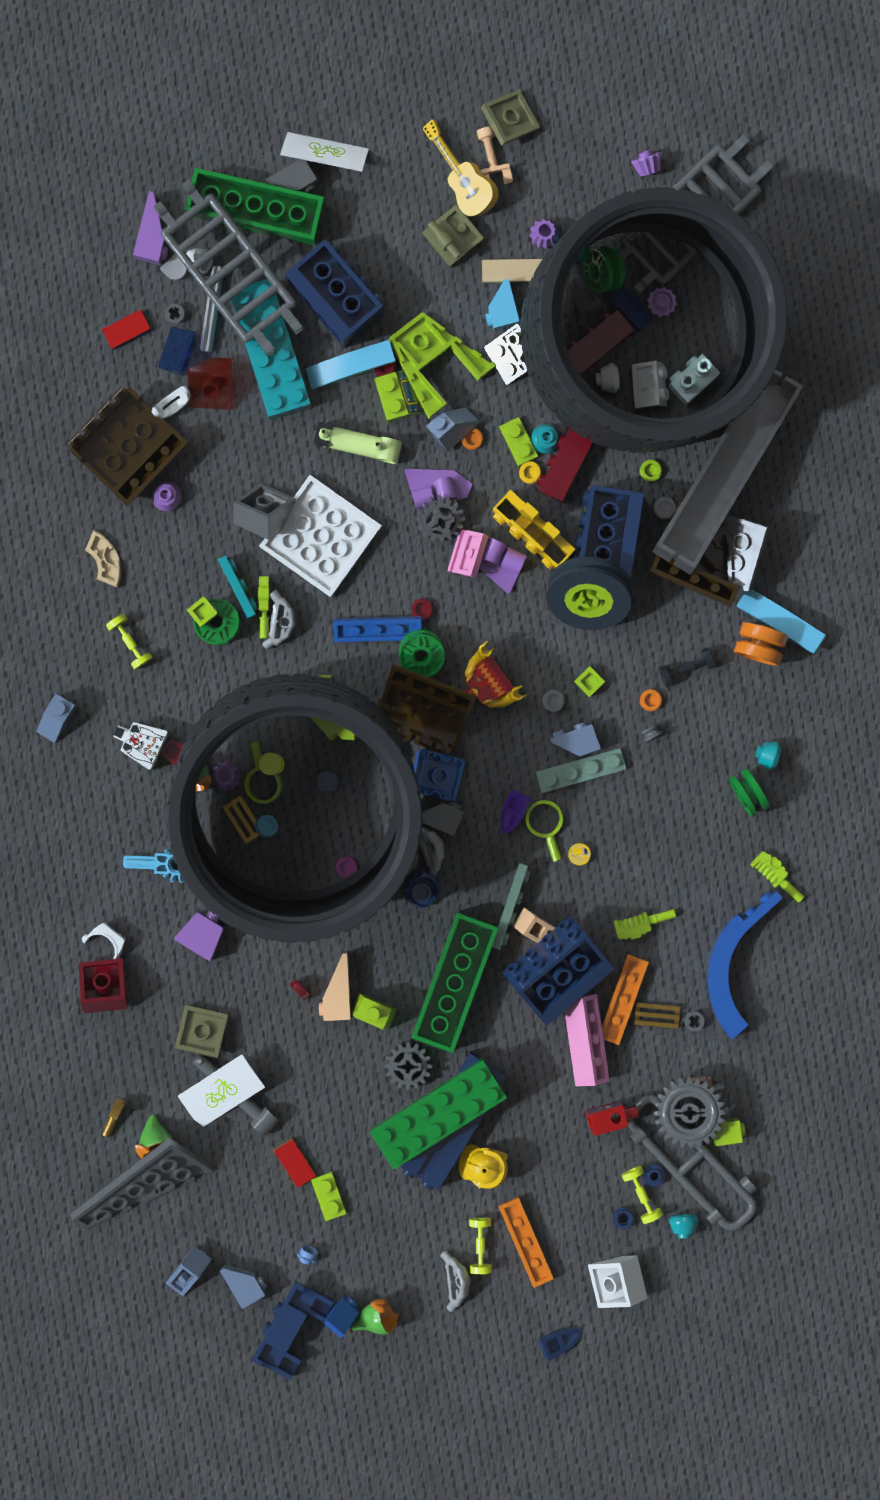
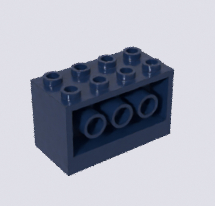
(328, 306)
(621, 526)
(558, 970)

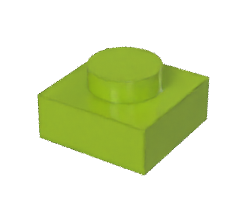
(202, 611)
(589, 681)

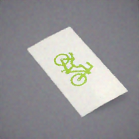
(324, 151)
(221, 1091)

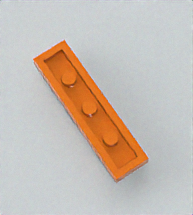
(623, 998)
(526, 1242)

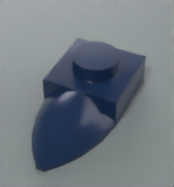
(559, 1342)

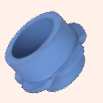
(306, 1257)

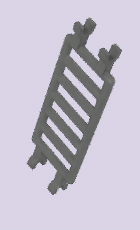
(687, 180)
(250, 251)

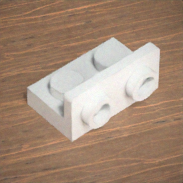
(650, 384)

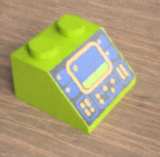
(397, 397)

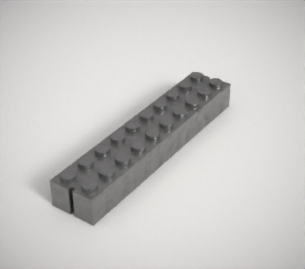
(725, 475)

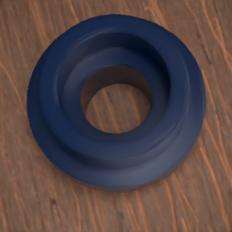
(650, 1169)
(623, 1225)

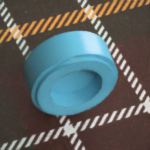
(266, 826)

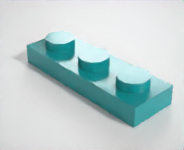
(238, 586)

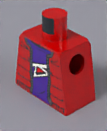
(600, 1117)

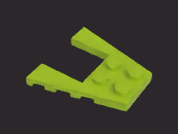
(422, 343)

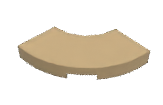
(106, 557)

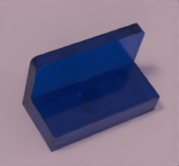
(177, 350)

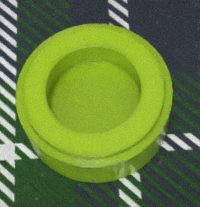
(650, 470)

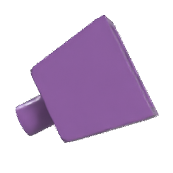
(201, 934)

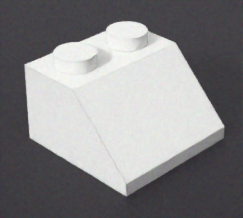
(618, 1282)

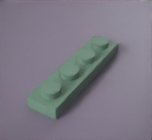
(581, 770)
(514, 897)

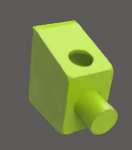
(373, 1011)

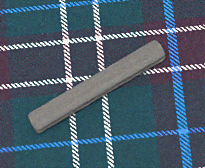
(210, 317)

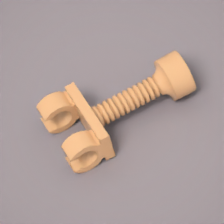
(486, 134)

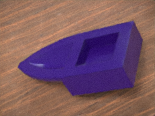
(514, 810)

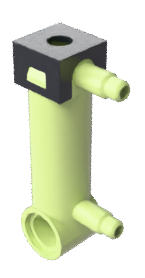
(358, 443)

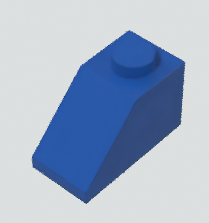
(342, 1315)

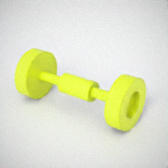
(117, 622)
(271, 763)
(652, 1215)
(480, 1245)

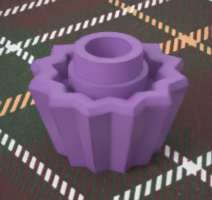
(647, 163)
(544, 233)
(662, 302)
(226, 775)

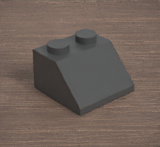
(263, 511)

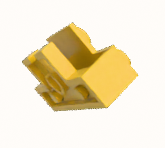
(532, 530)

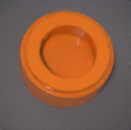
(473, 439)
(650, 700)

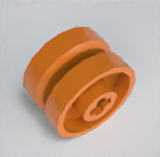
(762, 640)

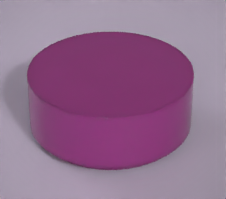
(346, 866)

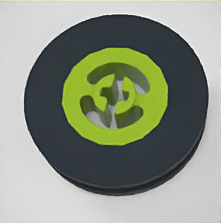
(589, 593)

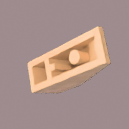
(532, 925)
(337, 996)

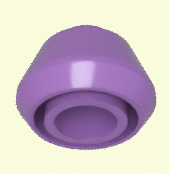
(172, 499)

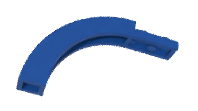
(720, 959)

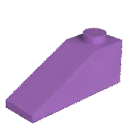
(150, 244)

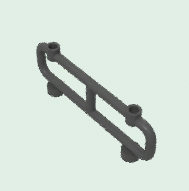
(744, 1187)

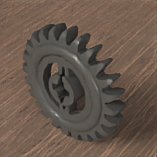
(712, 1112)

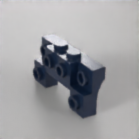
(288, 1318)

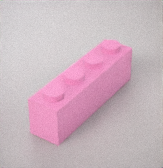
(587, 1042)

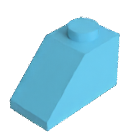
(502, 309)

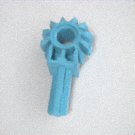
(161, 864)

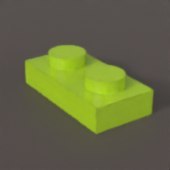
(518, 441)
(328, 1196)

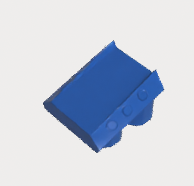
(438, 774)

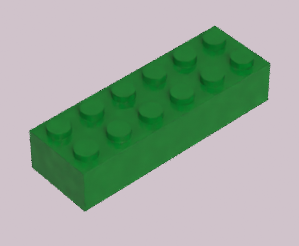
(261, 206)
(454, 982)
(438, 1113)

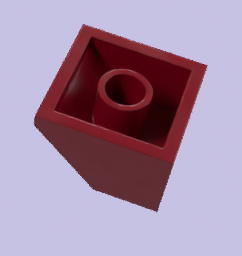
(102, 985)

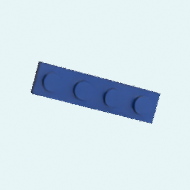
(374, 628)

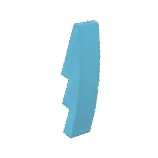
(350, 364)
(781, 620)

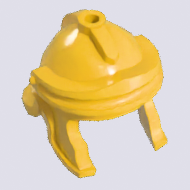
(475, 1159)

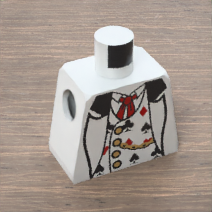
(142, 743)

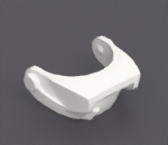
(184, 398)
(105, 930)

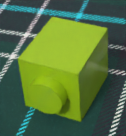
(731, 1133)

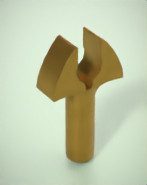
(113, 1117)

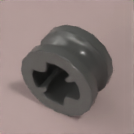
(181, 312)
(651, 732)
(700, 1020)

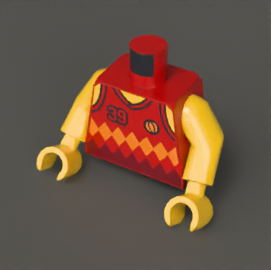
(488, 681)

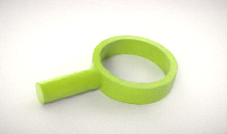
(255, 746)
(549, 837)

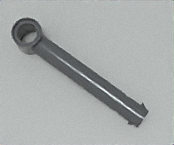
(262, 1121)

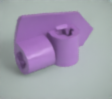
(431, 483)
(501, 564)

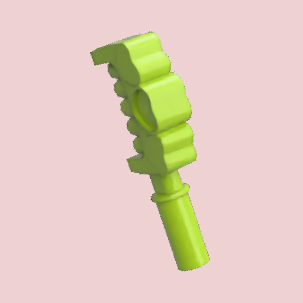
(263, 596)
(776, 873)
(638, 925)

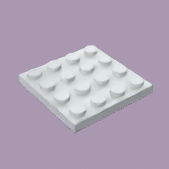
(322, 536)

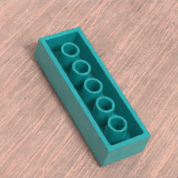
(279, 373)

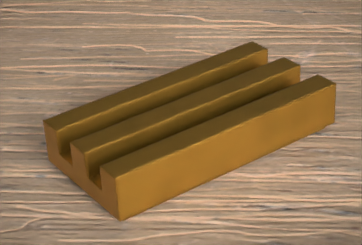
(233, 803)
(657, 1015)

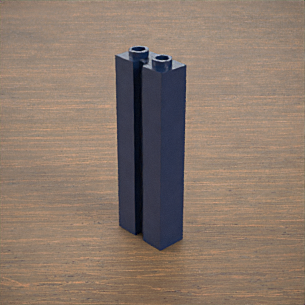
(437, 1161)

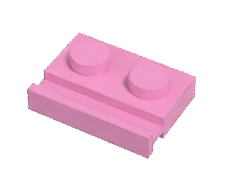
(468, 553)

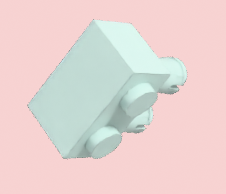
(693, 379)

